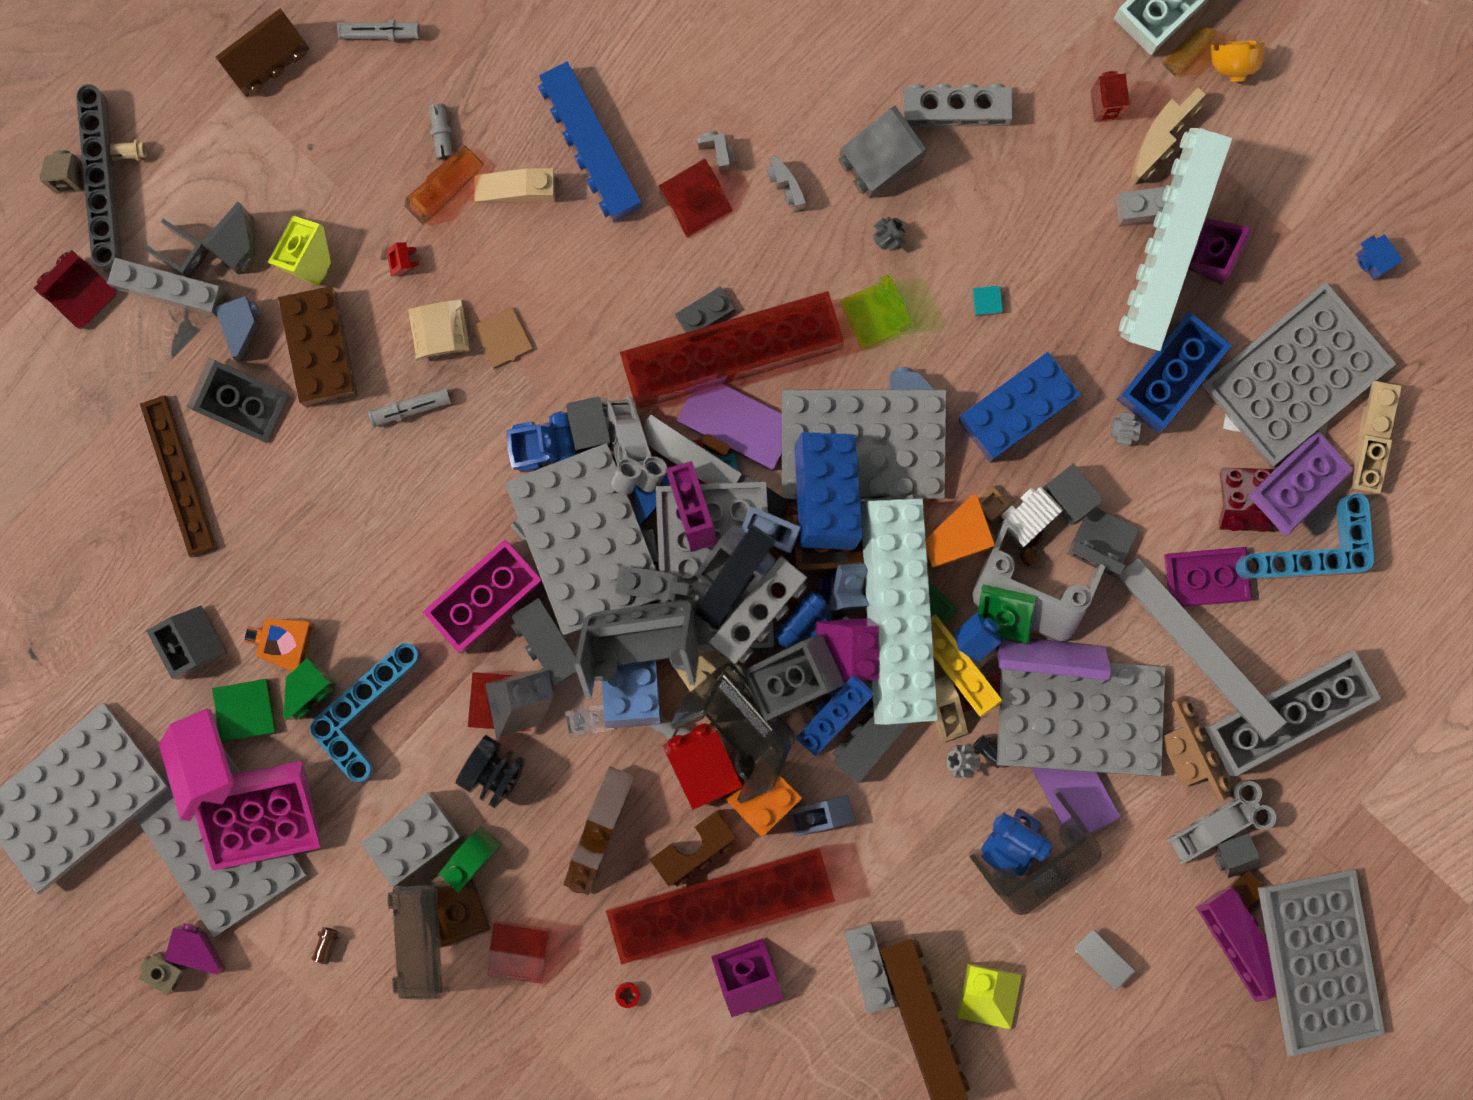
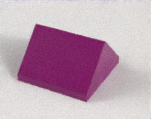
(1218, 249)

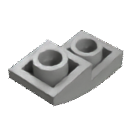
(783, 178)
(1104, 960)

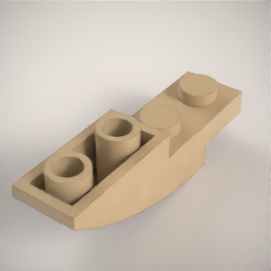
(1158, 140)
(1374, 436)

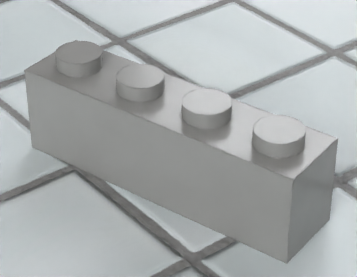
(165, 287)

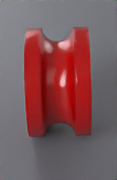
(633, 988)

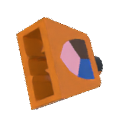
(281, 641)

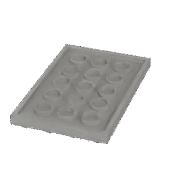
(1298, 374)
(895, 432)
(727, 507)
(580, 534)
(1083, 721)
(75, 798)
(218, 895)
(1321, 962)

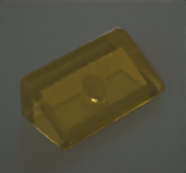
(1189, 50)

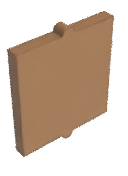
(502, 337)

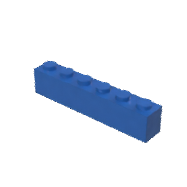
(589, 141)

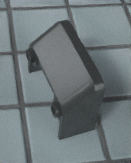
(636, 636)

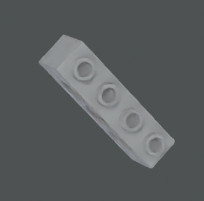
(945, 115)
(779, 573)

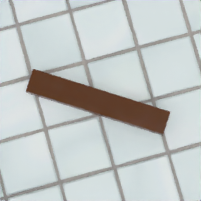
(178, 476)

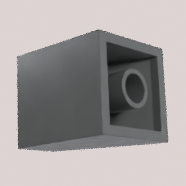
(882, 153)

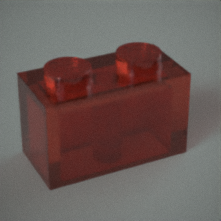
(1110, 97)

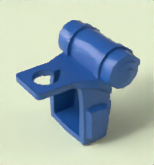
(540, 444)
(802, 621)
(1014, 844)

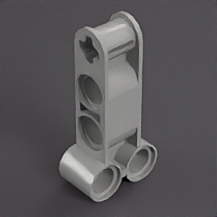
(631, 449)
(1221, 823)

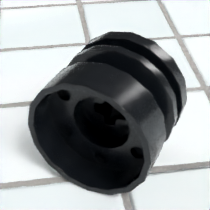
(490, 771)

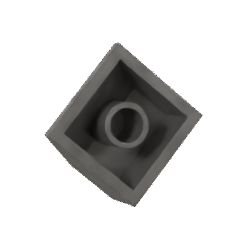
(719, 555)
(519, 701)

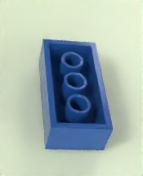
(1174, 372)
(1019, 406)
(828, 490)

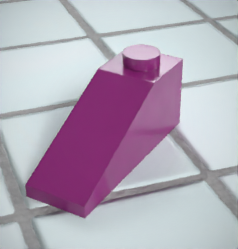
(691, 506)

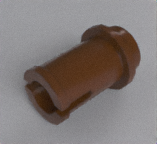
(325, 945)

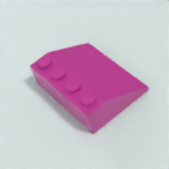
(261, 818)

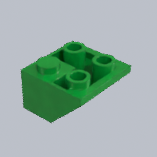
(304, 687)

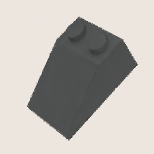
(237, 400)
(793, 677)

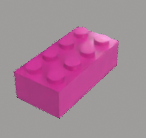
(483, 597)

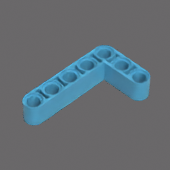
(1318, 558)
(358, 706)

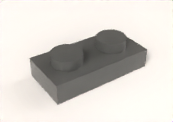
(705, 311)

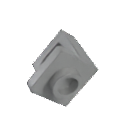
(723, 154)

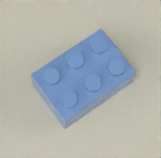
(632, 696)

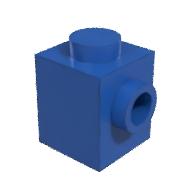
(1377, 256)
(977, 637)

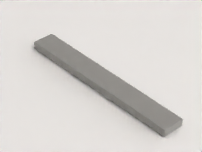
(1202, 650)

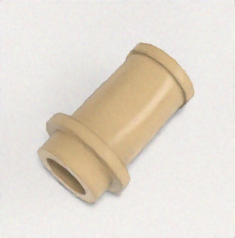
(133, 150)

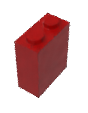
(702, 765)

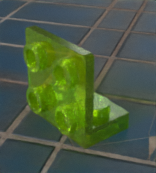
(876, 312)

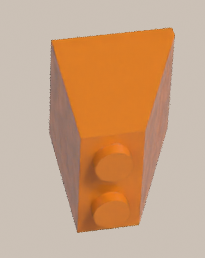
(959, 536)
(765, 809)

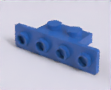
(834, 714)

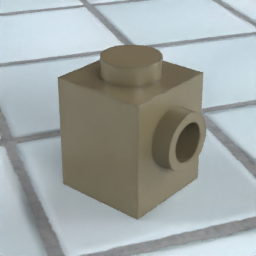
(161, 973)

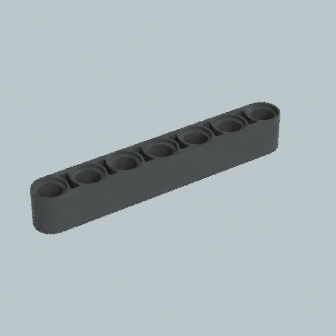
(91, 167)

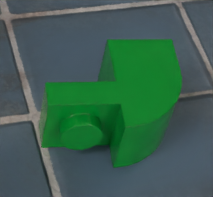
(469, 858)

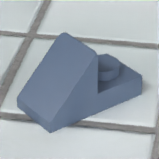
(779, 529)
(847, 588)

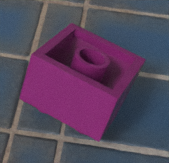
(853, 646)
(747, 977)

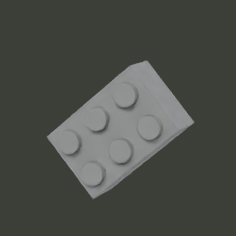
(411, 839)

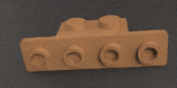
(1191, 753)

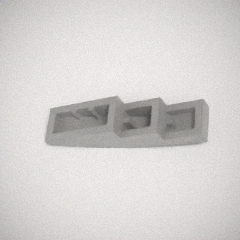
(682, 449)

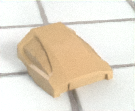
(439, 329)

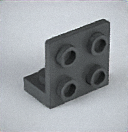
(1103, 541)

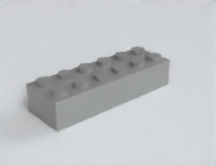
(1307, 706)

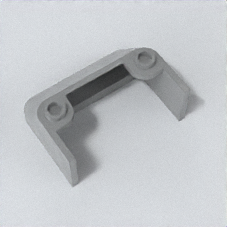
(1052, 616)

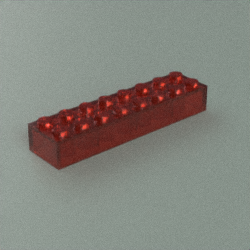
(732, 350)
(720, 905)

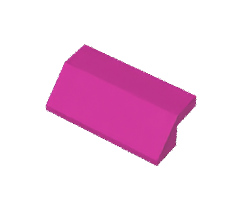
(195, 763)

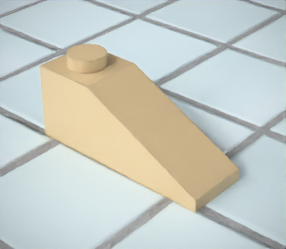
(516, 186)

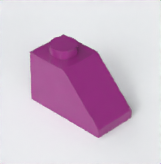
(193, 949)

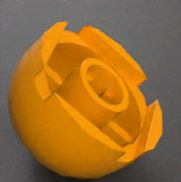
(1238, 58)

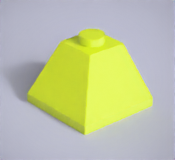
(302, 251)
(989, 996)

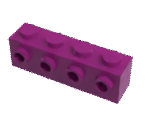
(1240, 941)

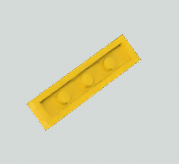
(962, 670)

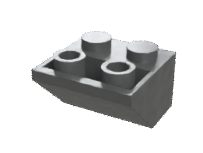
(186, 642)

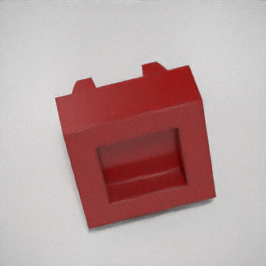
(399, 258)

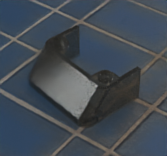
(735, 713)
(1026, 895)
(417, 941)

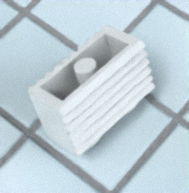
(1031, 516)

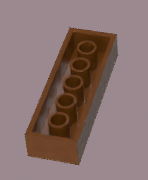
(921, 1019)

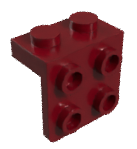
(75, 289)
(1238, 509)

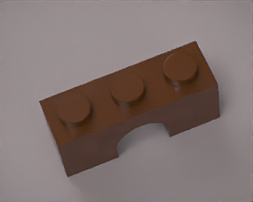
(674, 865)

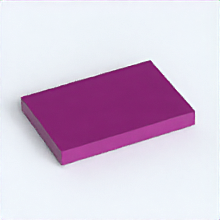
(1206, 577)

